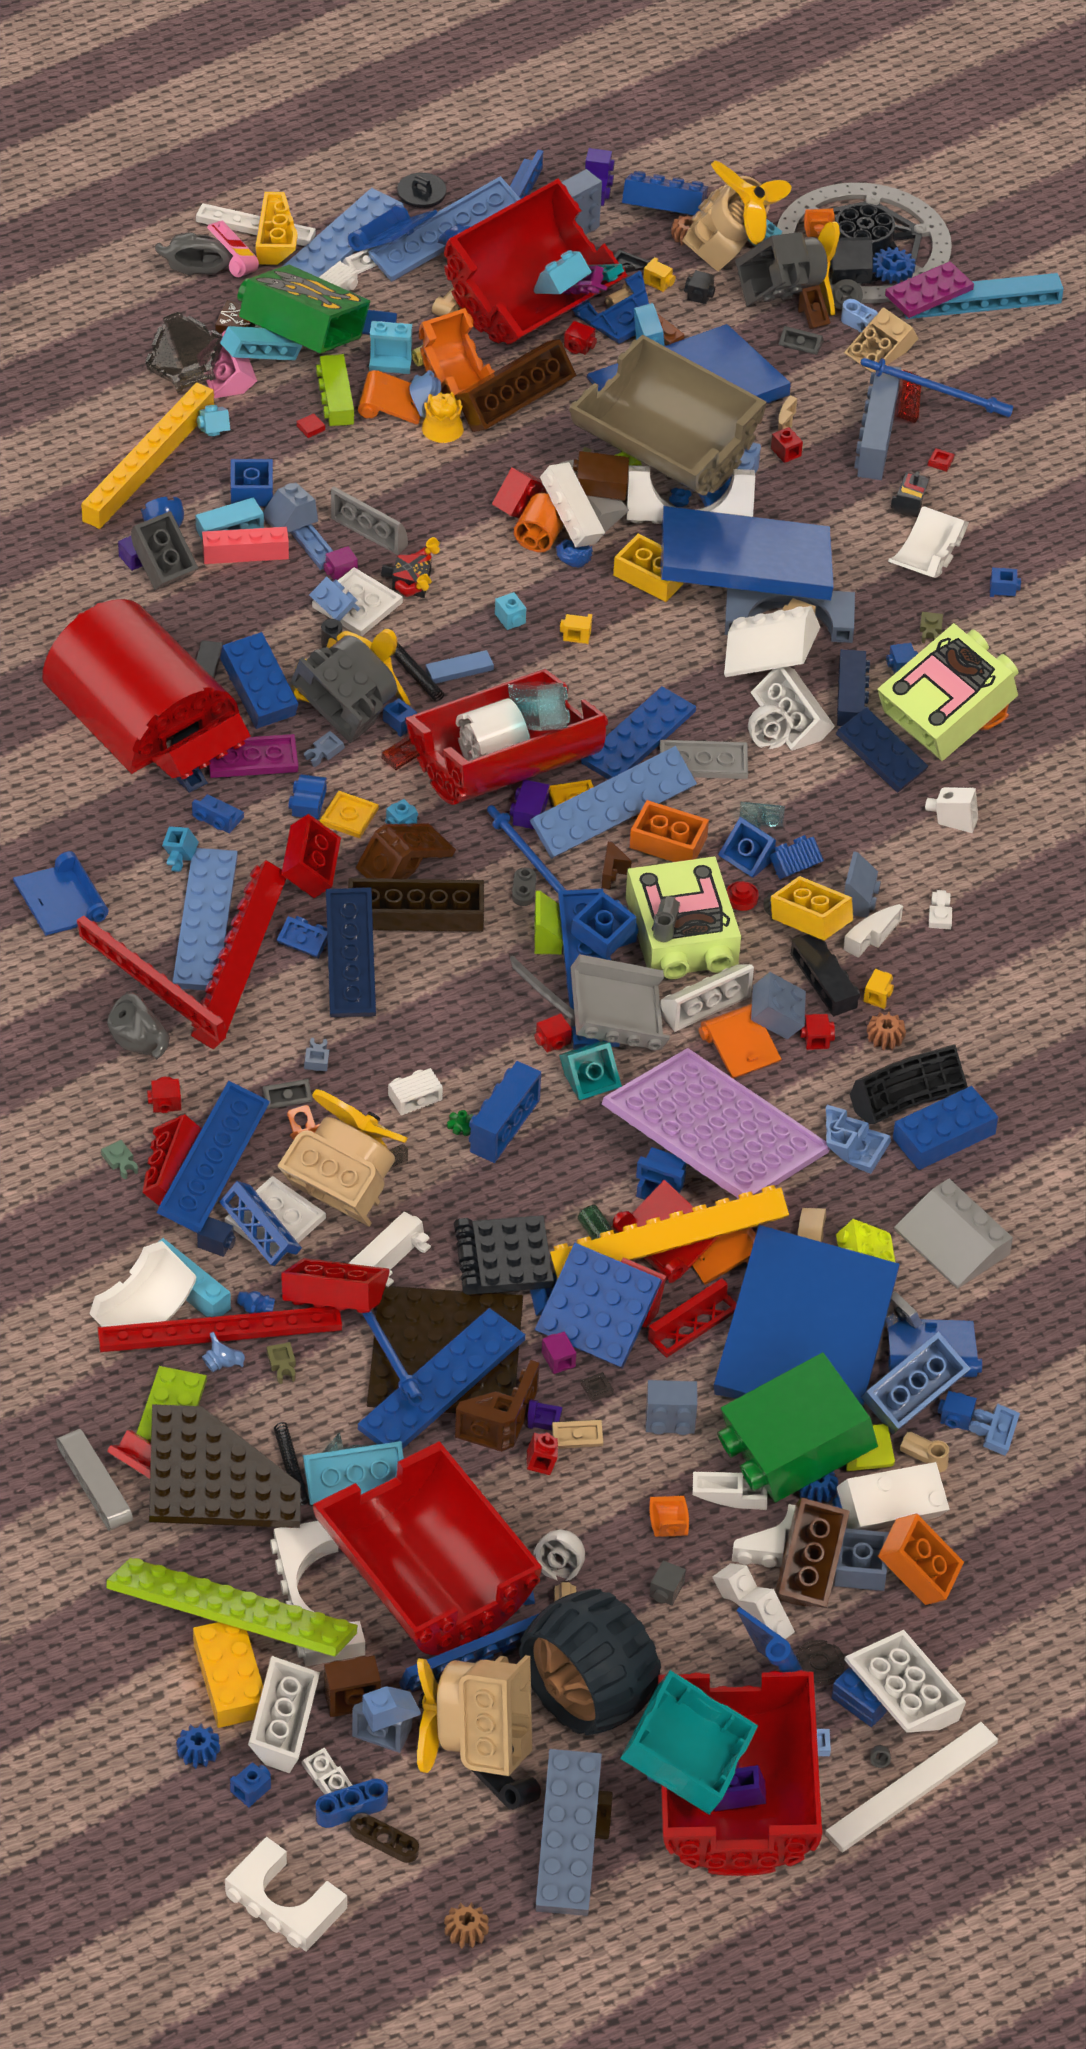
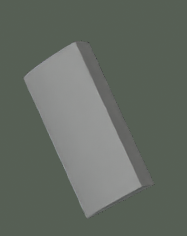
(368, 521)

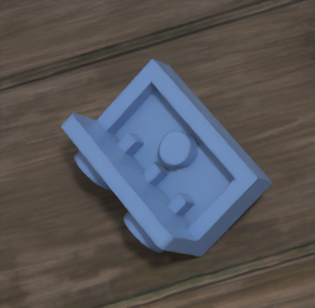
(333, 599)

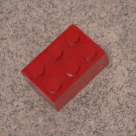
(311, 856)

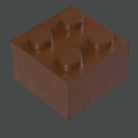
(347, 1683)

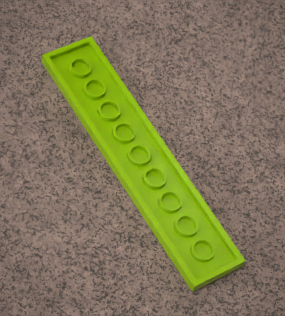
(232, 1606)

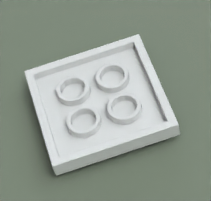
(373, 599)
(290, 1208)

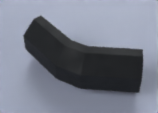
(908, 1084)

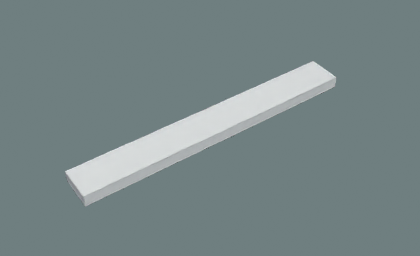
(911, 1787)

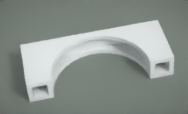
(647, 505)
(296, 1552)

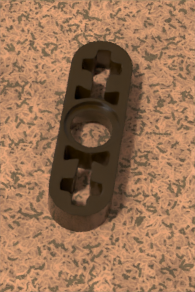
(380, 1827)

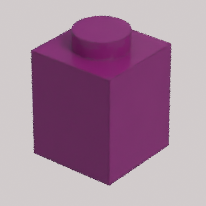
(340, 562)
(558, 1352)

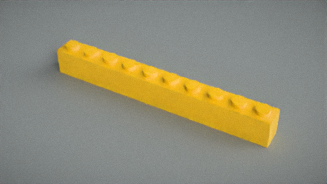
(146, 457)
(683, 1228)

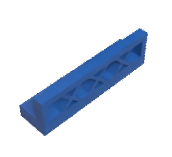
(527, 175)
(267, 1219)

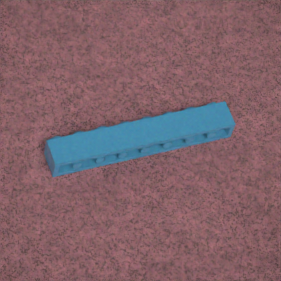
(1002, 294)

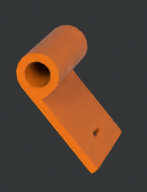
(387, 395)
(740, 1041)
(725, 1254)

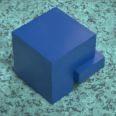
(659, 1167)

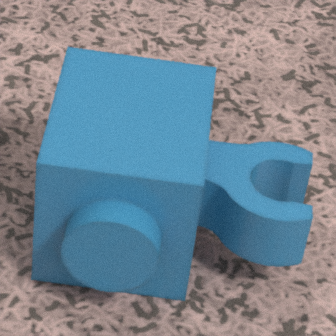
(180, 845)

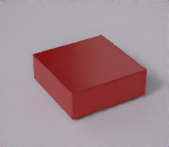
(311, 425)
(941, 460)

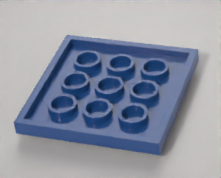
(599, 1304)

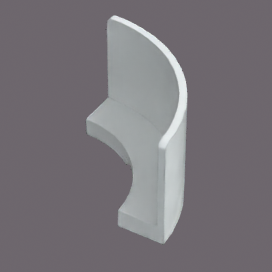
(931, 542)
(150, 1294)

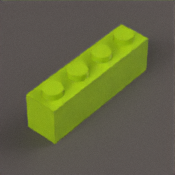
(336, 390)

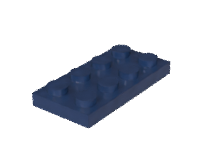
(882, 750)

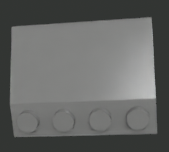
(954, 1234)

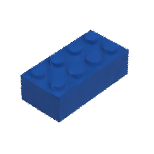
(664, 193)
(258, 680)
(505, 1111)
(945, 1127)

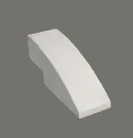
(872, 930)
(728, 1490)

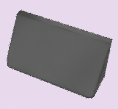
(801, 340)
(287, 1093)

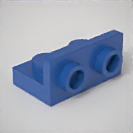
(217, 813)
(303, 936)

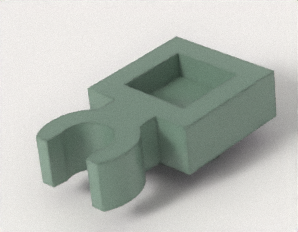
(120, 1157)

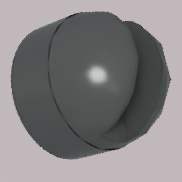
(884, 1757)

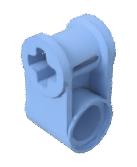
(856, 314)

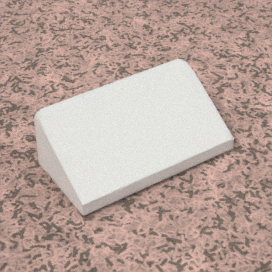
(360, 261)

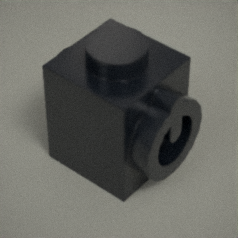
(700, 287)

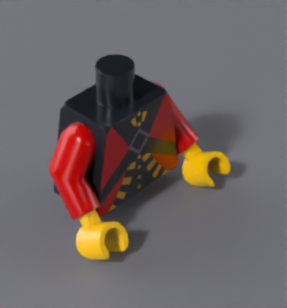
(412, 571)

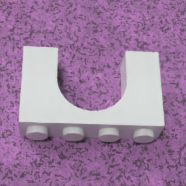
(299, 1924)

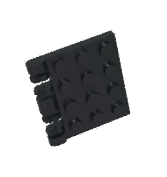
(503, 1254)

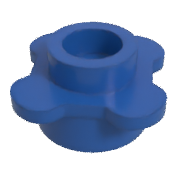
(680, 497)

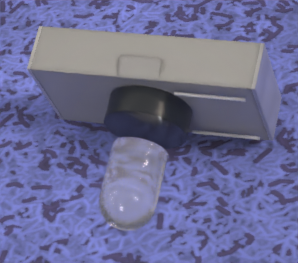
(903, 1311)

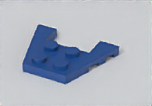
(619, 319)

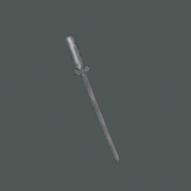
(543, 990)

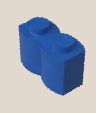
(308, 796)

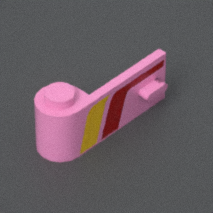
(243, 258)

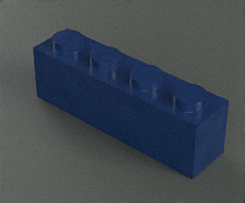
(852, 684)

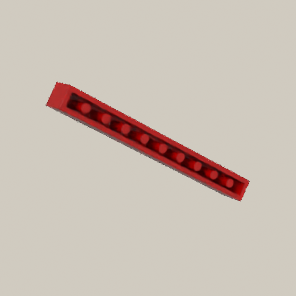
(241, 946)

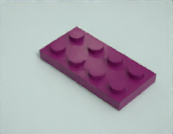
(929, 289)
(258, 757)

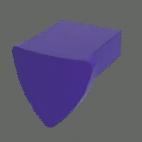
(543, 1415)

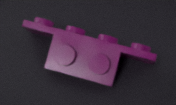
(590, 283)

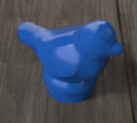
(255, 1302)

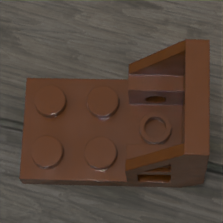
(399, 849)
(484, 1424)

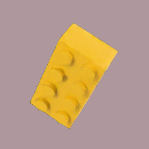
(228, 1672)

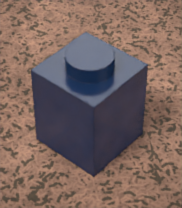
(216, 1237)

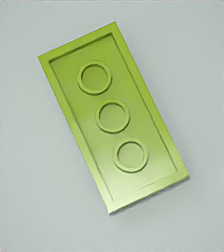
(171, 1388)

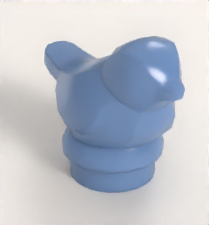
(222, 1355)

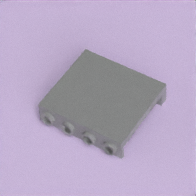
(617, 1002)

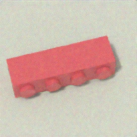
(245, 545)

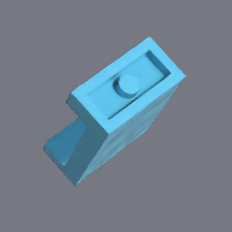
(391, 347)

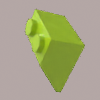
(547, 925)

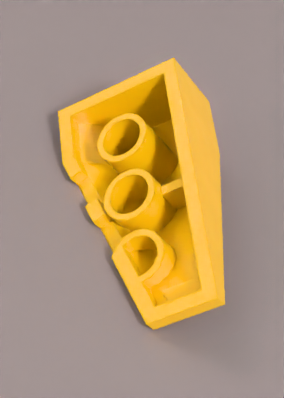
(276, 230)

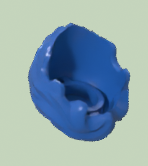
(573, 555)

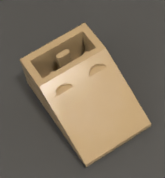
(882, 338)

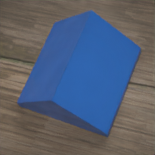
(748, 848)

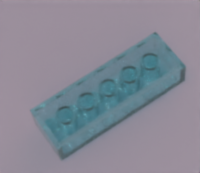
(541, 704)

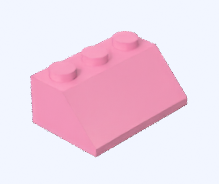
(232, 375)

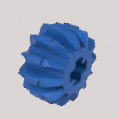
(821, 1489)
(198, 1745)

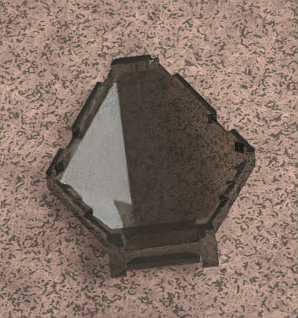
(184, 351)

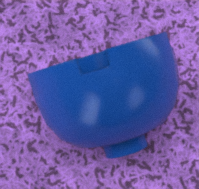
(163, 505)

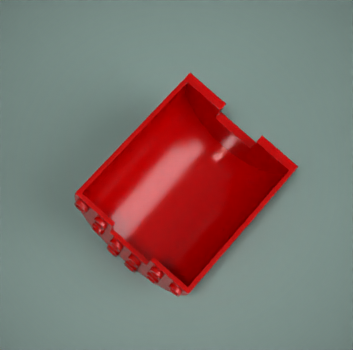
(503, 255)
(131, 681)
(460, 780)
(433, 1550)
(786, 1750)

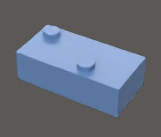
(915, 1383)

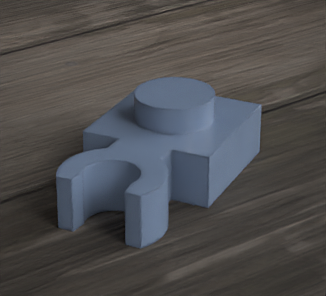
(326, 747)
(317, 1056)

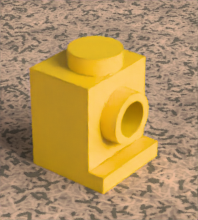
(658, 275)
(576, 628)
(878, 989)

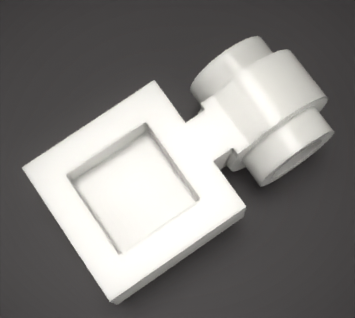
(939, 915)

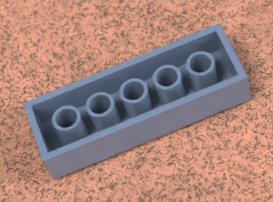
(877, 425)
(568, 1832)

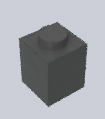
(667, 1583)

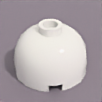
(773, 723)
(558, 1550)

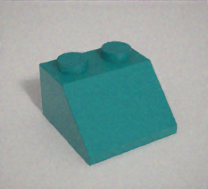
(591, 1069)

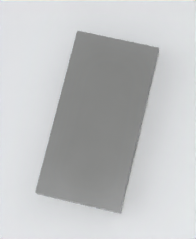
(712, 758)

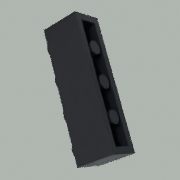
(825, 974)

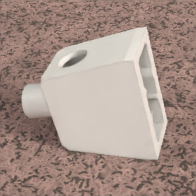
(955, 808)

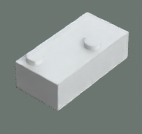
(885, 1496)

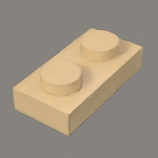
(578, 1434)

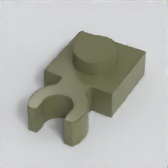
(930, 625)
(283, 1360)

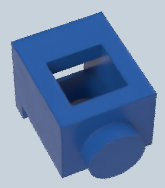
(1004, 582)
(395, 714)
(251, 1790)

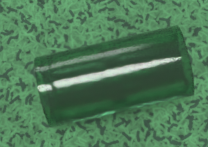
(594, 1221)

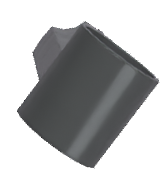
(665, 919)

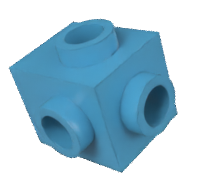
(401, 813)

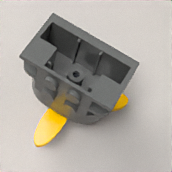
(789, 264)
(350, 681)

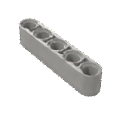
(94, 1479)

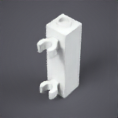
(394, 1244)

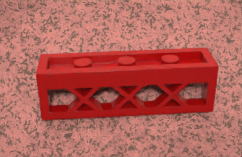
(689, 1311)
(134, 1452)

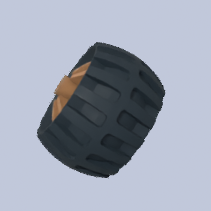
(591, 1661)

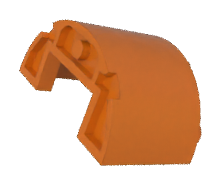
(451, 352)

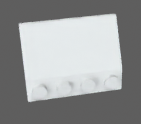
(770, 640)
(907, 1683)

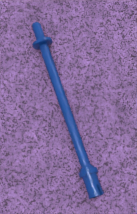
(991, 404)
(501, 821)
(408, 1384)

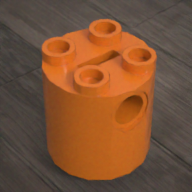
(538, 524)

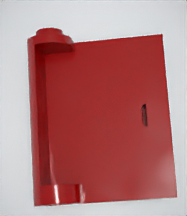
(660, 1204)

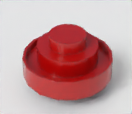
(742, 895)

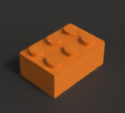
(668, 833)
(921, 1559)

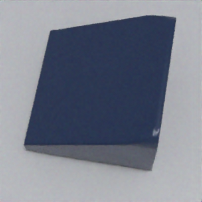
(194, 781)

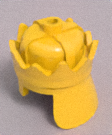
(443, 418)

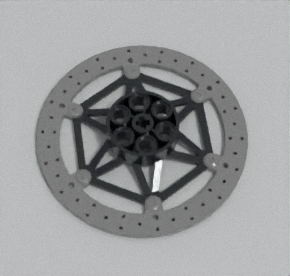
(878, 222)

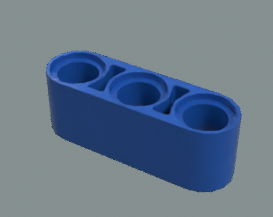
(359, 1794)

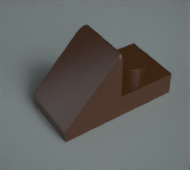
(813, 305)
(615, 863)

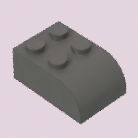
(163, 550)

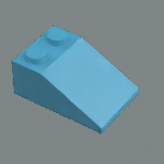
(562, 274)

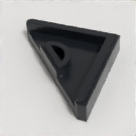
(630, 262)

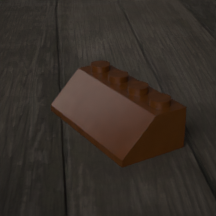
(811, 1554)

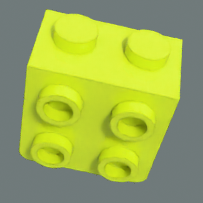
(866, 1240)
(878, 1457)

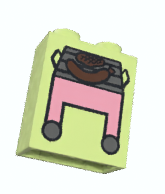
(949, 690)
(705, 926)

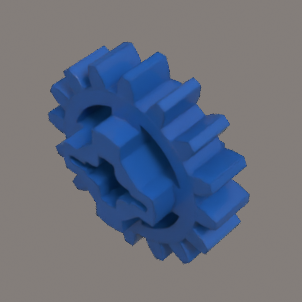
(893, 265)

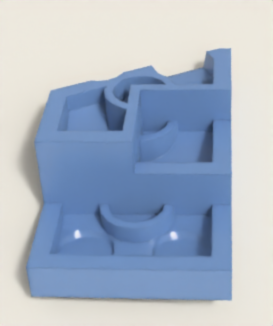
(854, 1140)

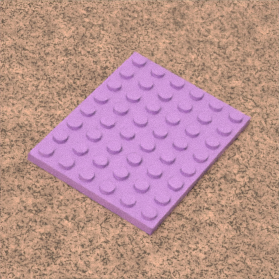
(716, 1124)

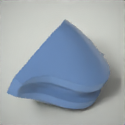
(421, 388)

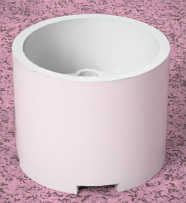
(491, 729)

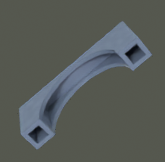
(834, 613)

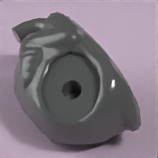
(195, 254)
(137, 1027)

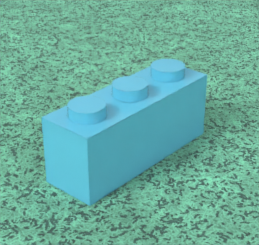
(235, 516)

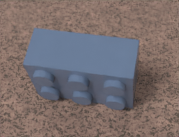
(586, 191)

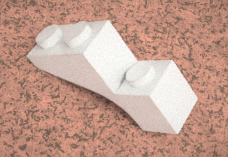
(765, 1546)
(762, 1603)

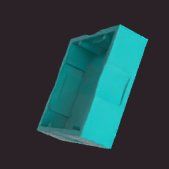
(689, 1742)

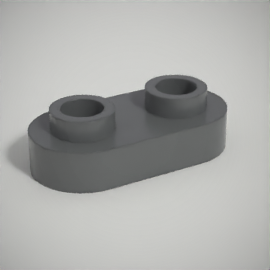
(524, 886)

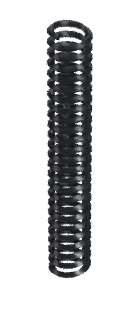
(424, 678)
(290, 1455)

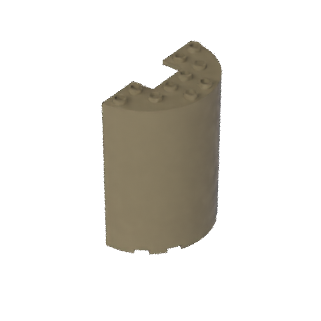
(672, 416)

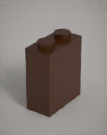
(602, 474)

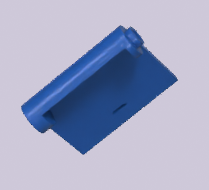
(386, 228)
(61, 895)
(960, 1334)
(770, 1643)

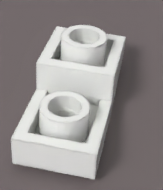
(325, 1772)

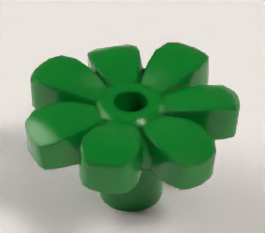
(460, 1122)

